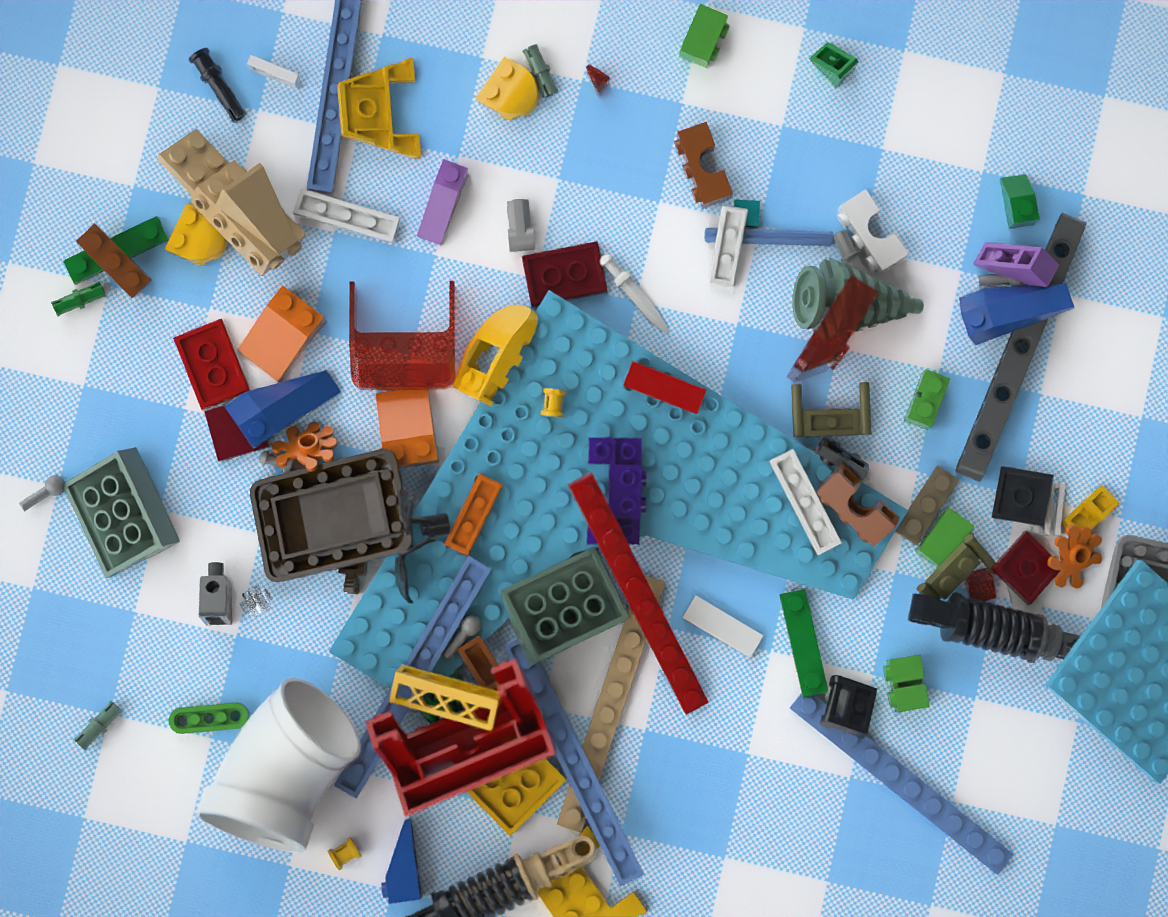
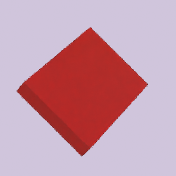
(211, 364)

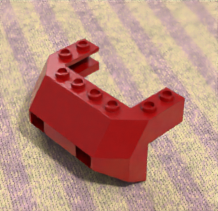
(457, 756)

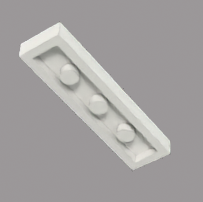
(346, 215)
(805, 502)

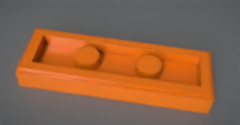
(473, 514)

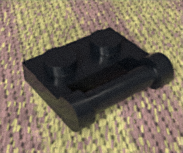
(857, 707)

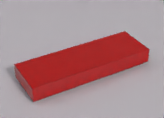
(664, 387)

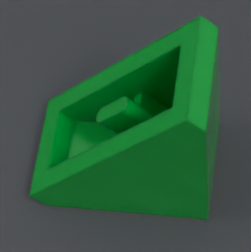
(834, 63)

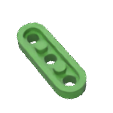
(197, 722)

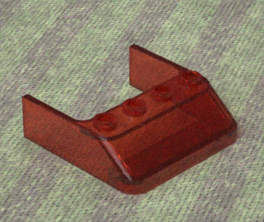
(829, 341)
(402, 358)

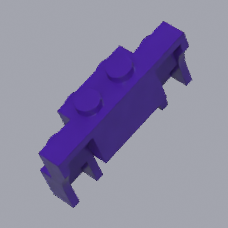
(624, 482)

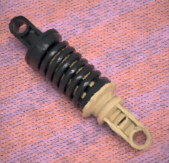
(510, 884)

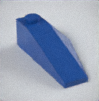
(1006, 309)
(275, 407)

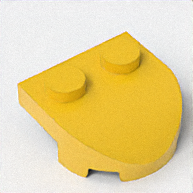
(510, 91)
(196, 238)

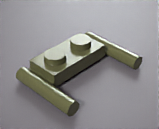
(832, 421)
(956, 569)

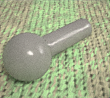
(995, 279)
(53, 486)
(469, 626)

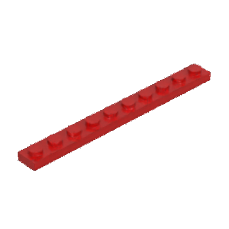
(638, 593)

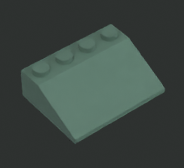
(120, 512)
(563, 606)

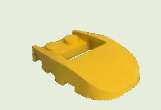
(505, 329)

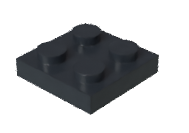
(1022, 496)

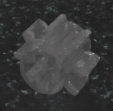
(256, 601)

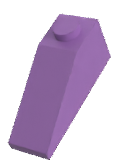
(442, 201)
(1018, 262)

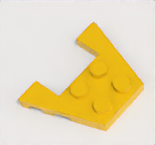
(367, 109)
(579, 897)

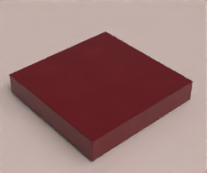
(226, 435)
(1025, 568)

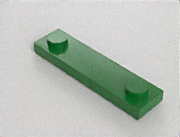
(131, 242)
(803, 643)

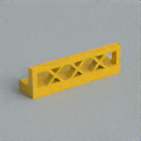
(446, 687)

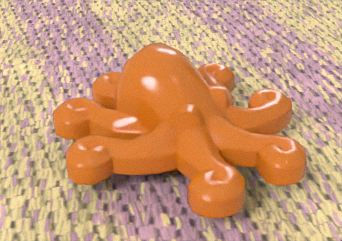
(307, 446)
(1074, 555)

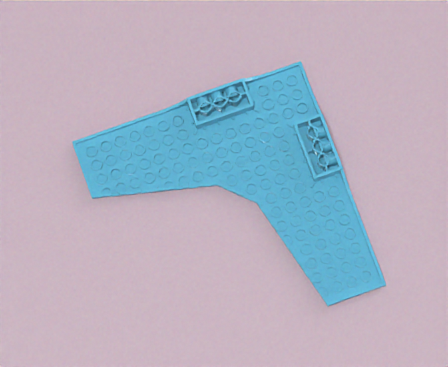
(702, 490)

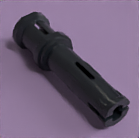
(212, 75)

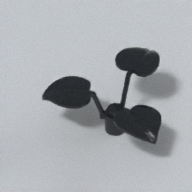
(429, 525)

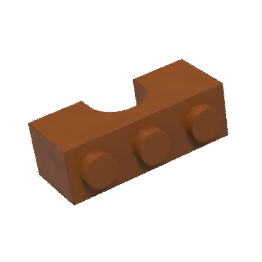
(708, 187)
(113, 260)
(871, 522)

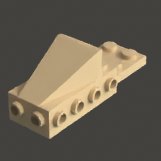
(234, 201)

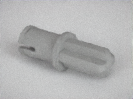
(848, 251)

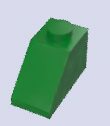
(1019, 201)

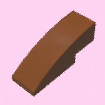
(480, 662)

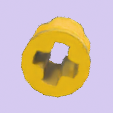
(553, 402)
(344, 853)

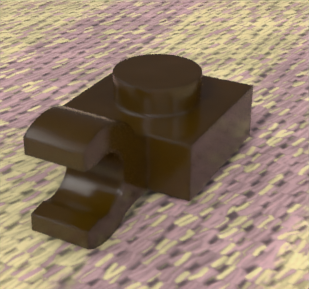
(352, 574)

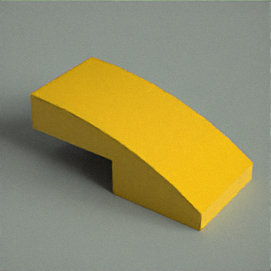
(1092, 509)

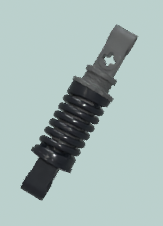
(992, 627)

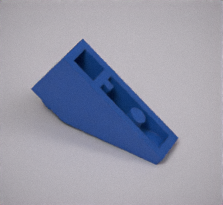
(402, 875)

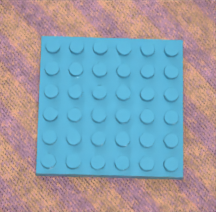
(1120, 672)

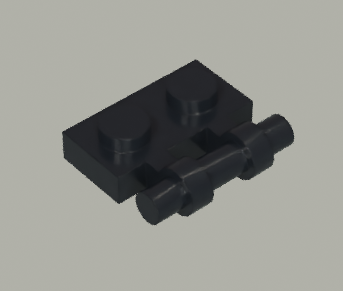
(832, 454)

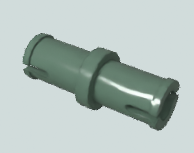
(540, 70)
(98, 725)

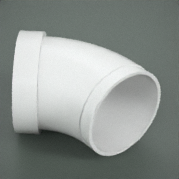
(280, 768)

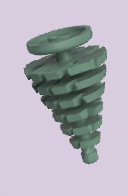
(818, 288)

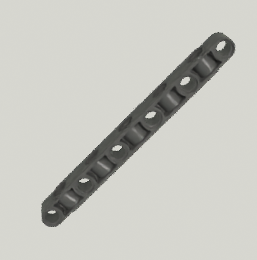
(1014, 364)

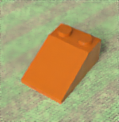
(281, 333)
(407, 426)

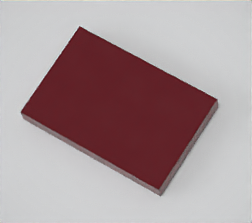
(565, 271)

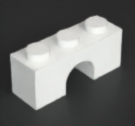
(880, 252)

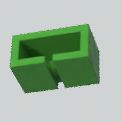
(704, 35)
(924, 409)
(945, 537)
(906, 683)

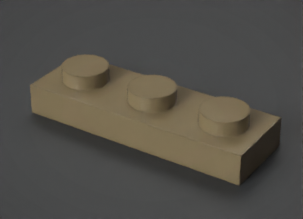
(926, 505)

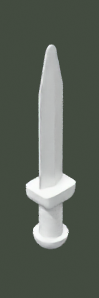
(630, 288)

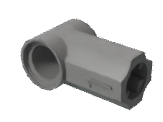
(520, 230)

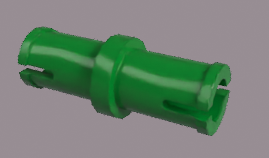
(78, 298)

